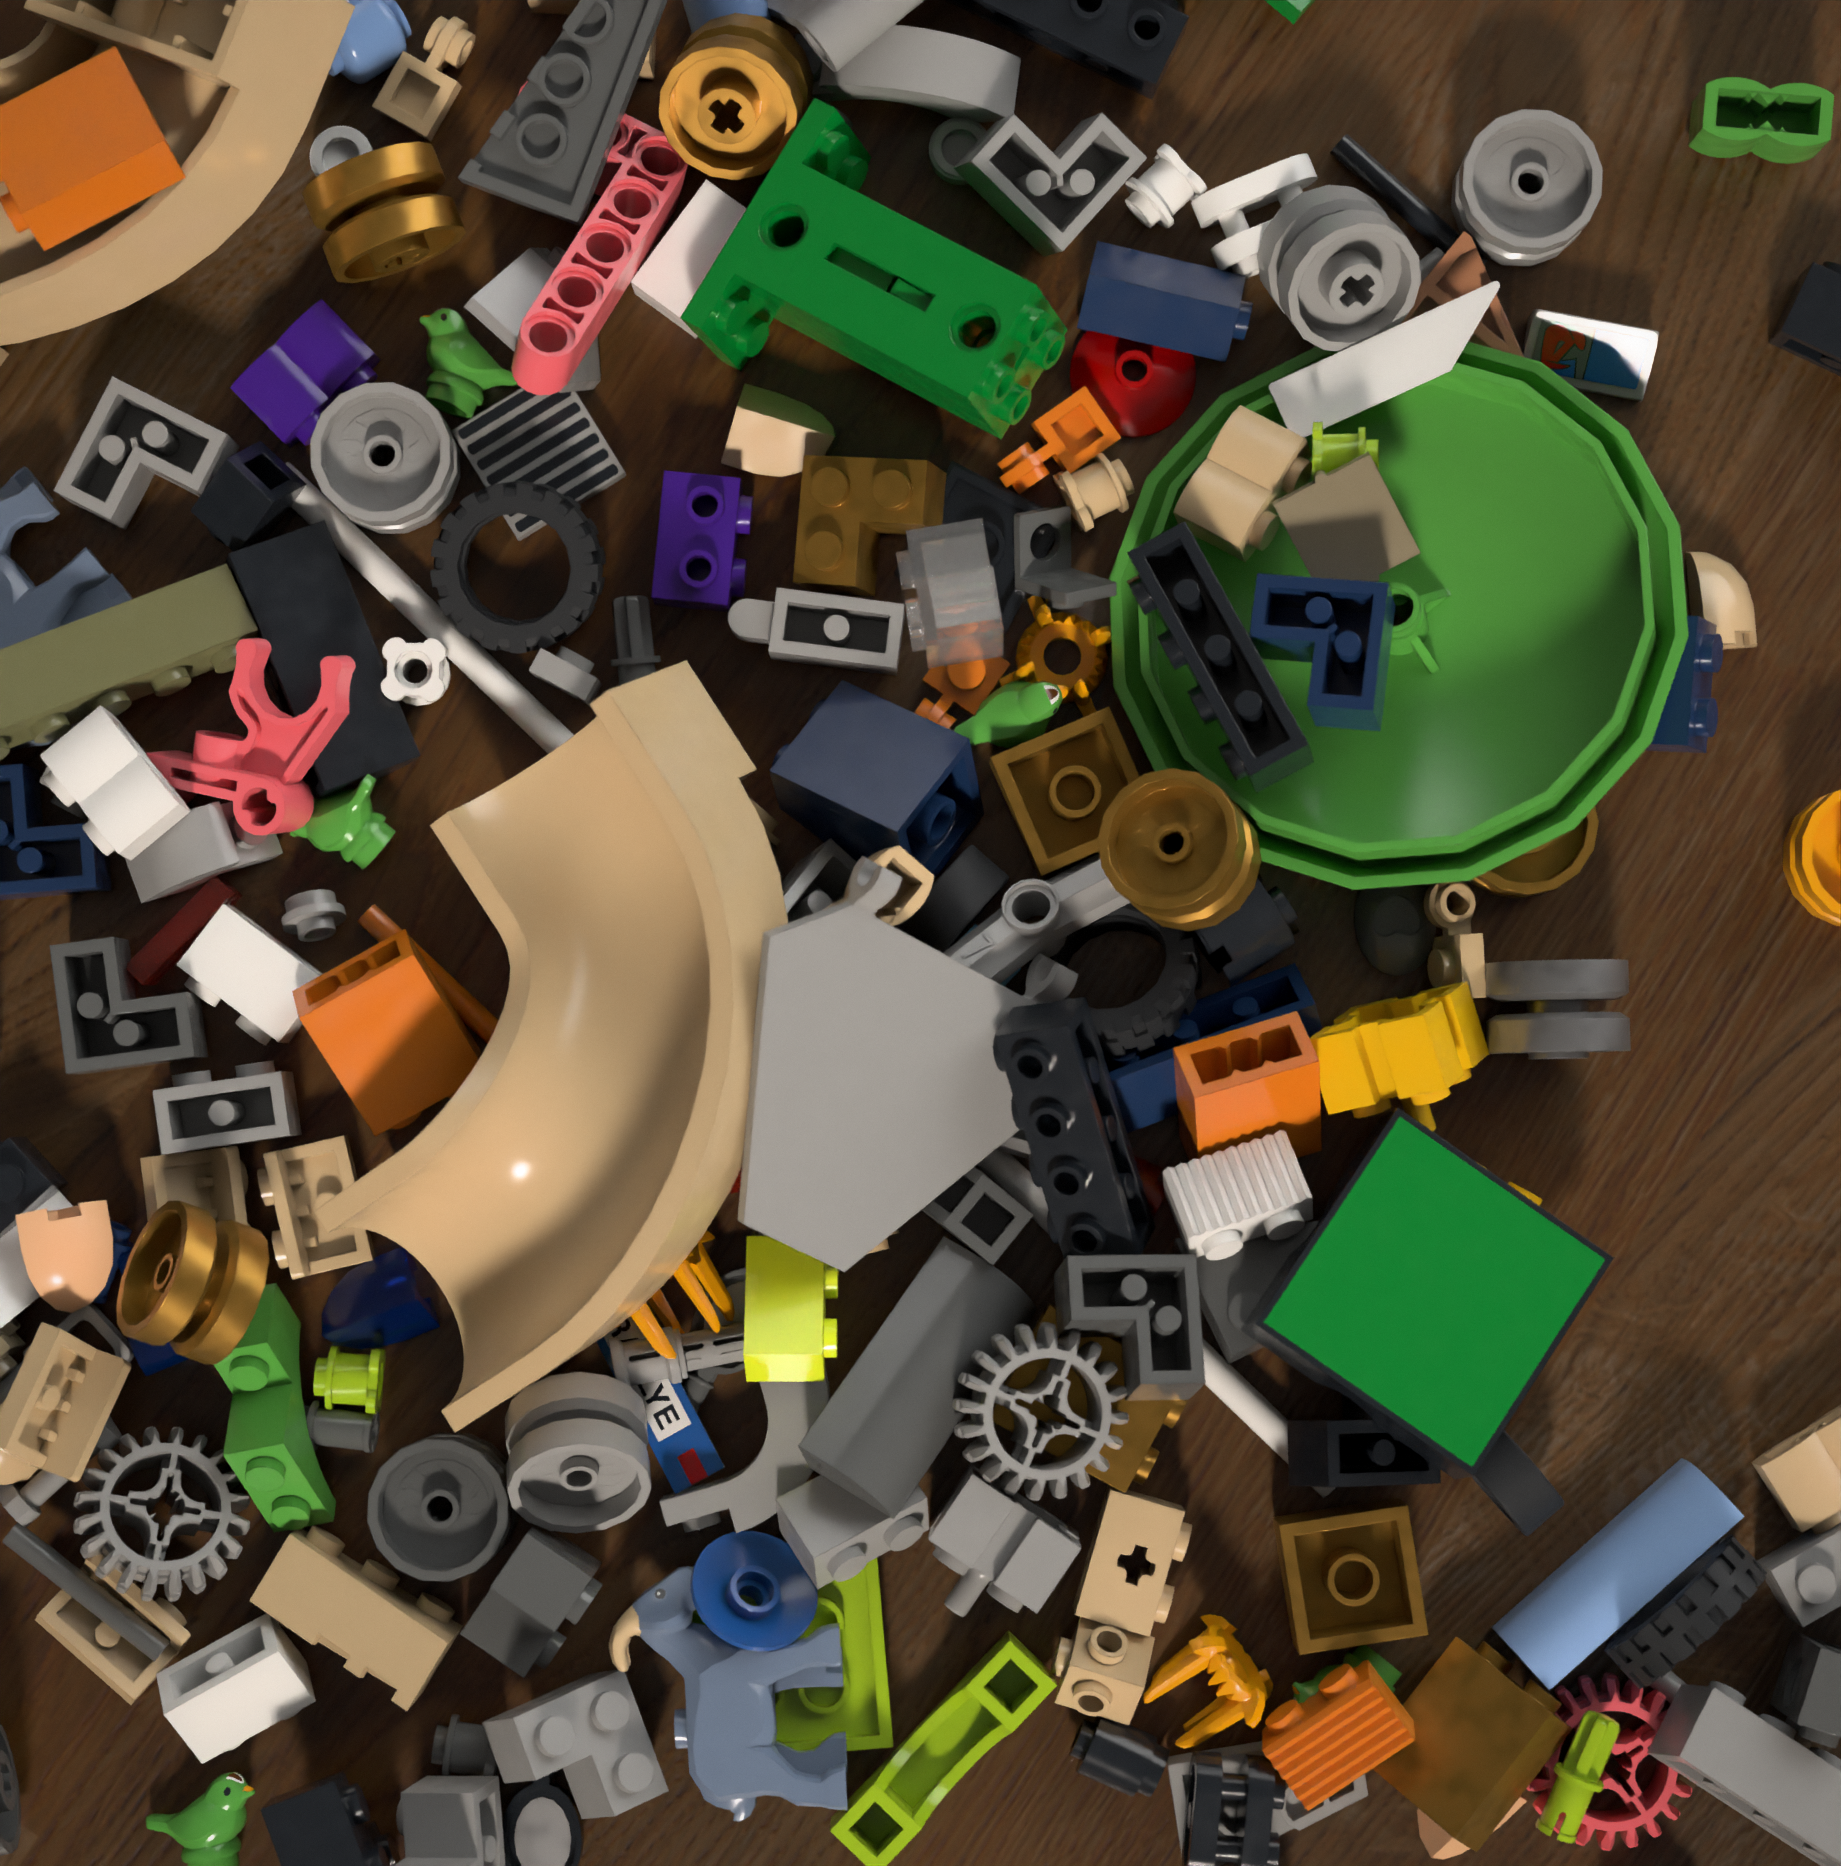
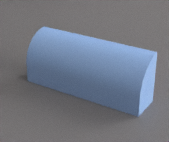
(1617, 1572)

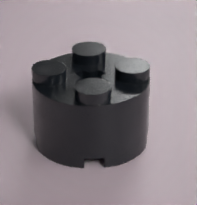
(1250, 935)

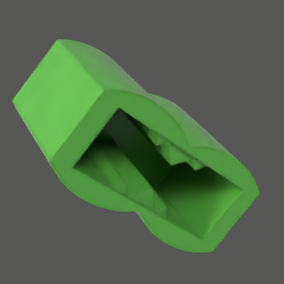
(1774, 123)

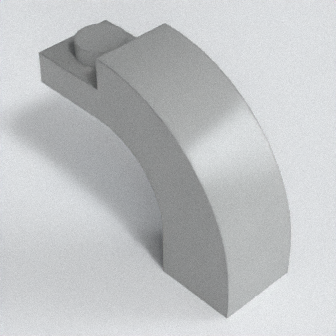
(926, 71)
(772, 1473)

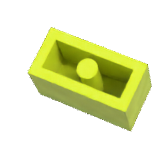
(787, 1313)

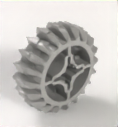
(1091, 1432)
(133, 1511)

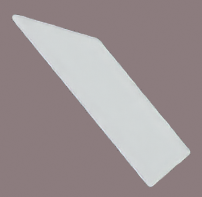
(1380, 365)

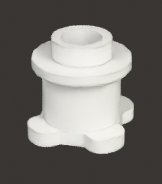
(1163, 189)
(402, 657)

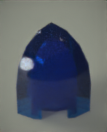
(378, 1304)

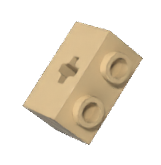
(1104, 1588)

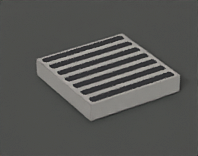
(539, 442)

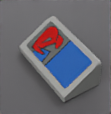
(1592, 352)

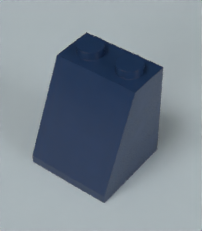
(879, 779)

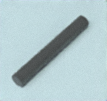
(86, 1591)

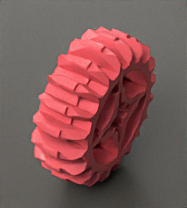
(1632, 1746)

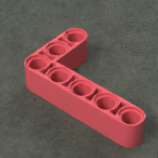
(636, 202)

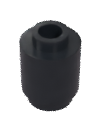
(1119, 1756)

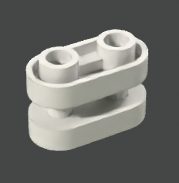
(1235, 198)

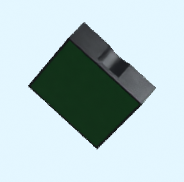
(1428, 1294)

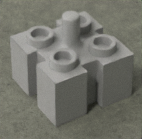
(1001, 1544)

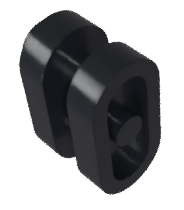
(1258, 1793)

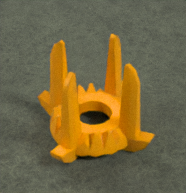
(1067, 626)
(696, 1263)
(1240, 1688)

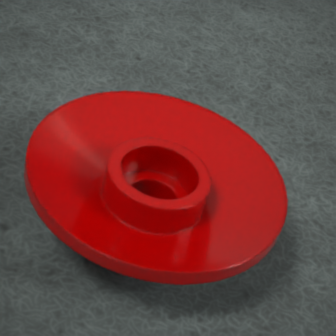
(1133, 406)

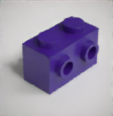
(700, 541)

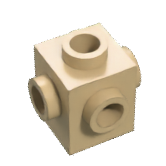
(1102, 1670)

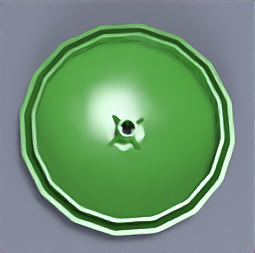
(1527, 647)

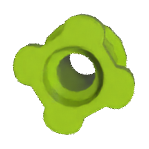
(1335, 450)
(351, 1379)

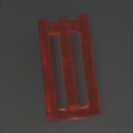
(181, 931)

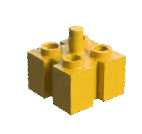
(1400, 1050)

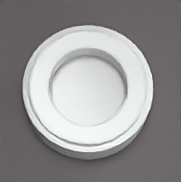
(336, 146)

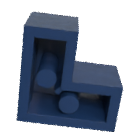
(1338, 629)
(40, 858)

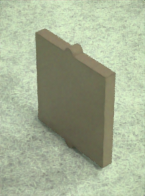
(1347, 523)

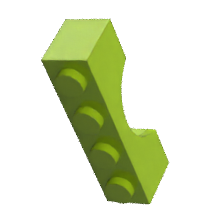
(940, 1750)

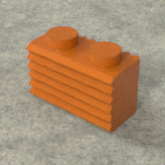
(1336, 1733)

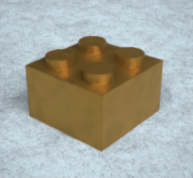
(1063, 787)
(1350, 1576)

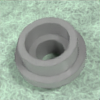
(313, 915)

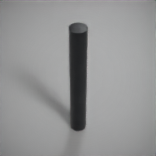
(1395, 194)

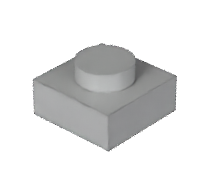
(567, 673)

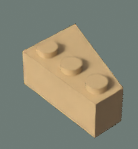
(357, 1612)

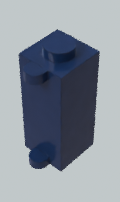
(1164, 302)

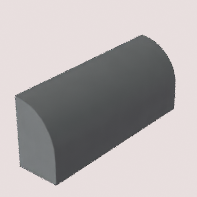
(900, 1393)

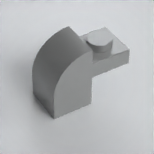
(196, 850)

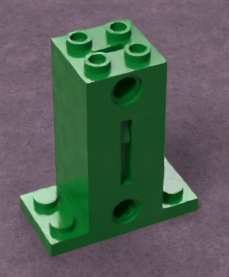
(874, 287)

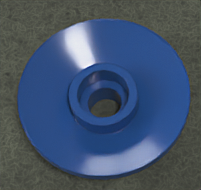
(765, 1571)

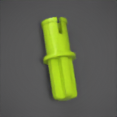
(1579, 1775)

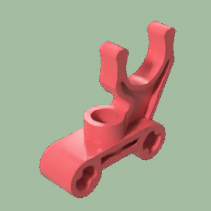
(274, 754)

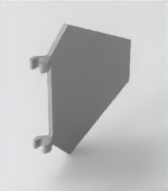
(870, 1075)

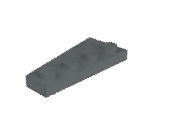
(567, 116)

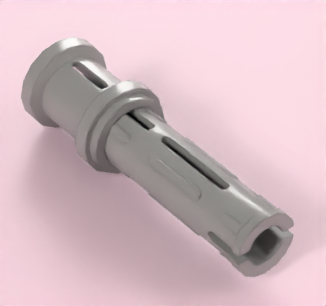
(639, 1363)

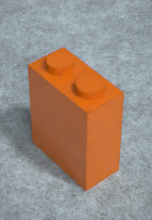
(81, 150)
(388, 1032)
(1249, 1087)

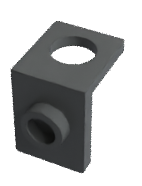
(1052, 575)

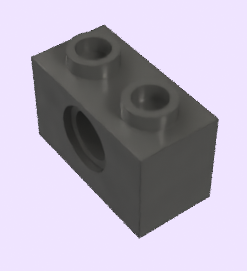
(1811, 1689)

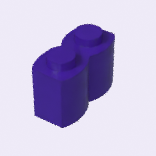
(305, 373)

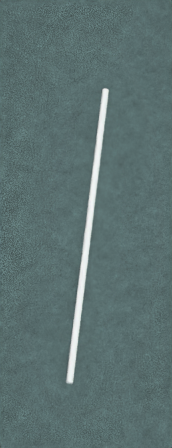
(551, 733)

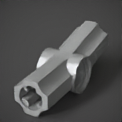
(1068, 902)

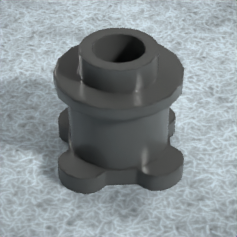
(463, 1749)

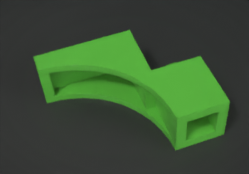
(267, 1420)

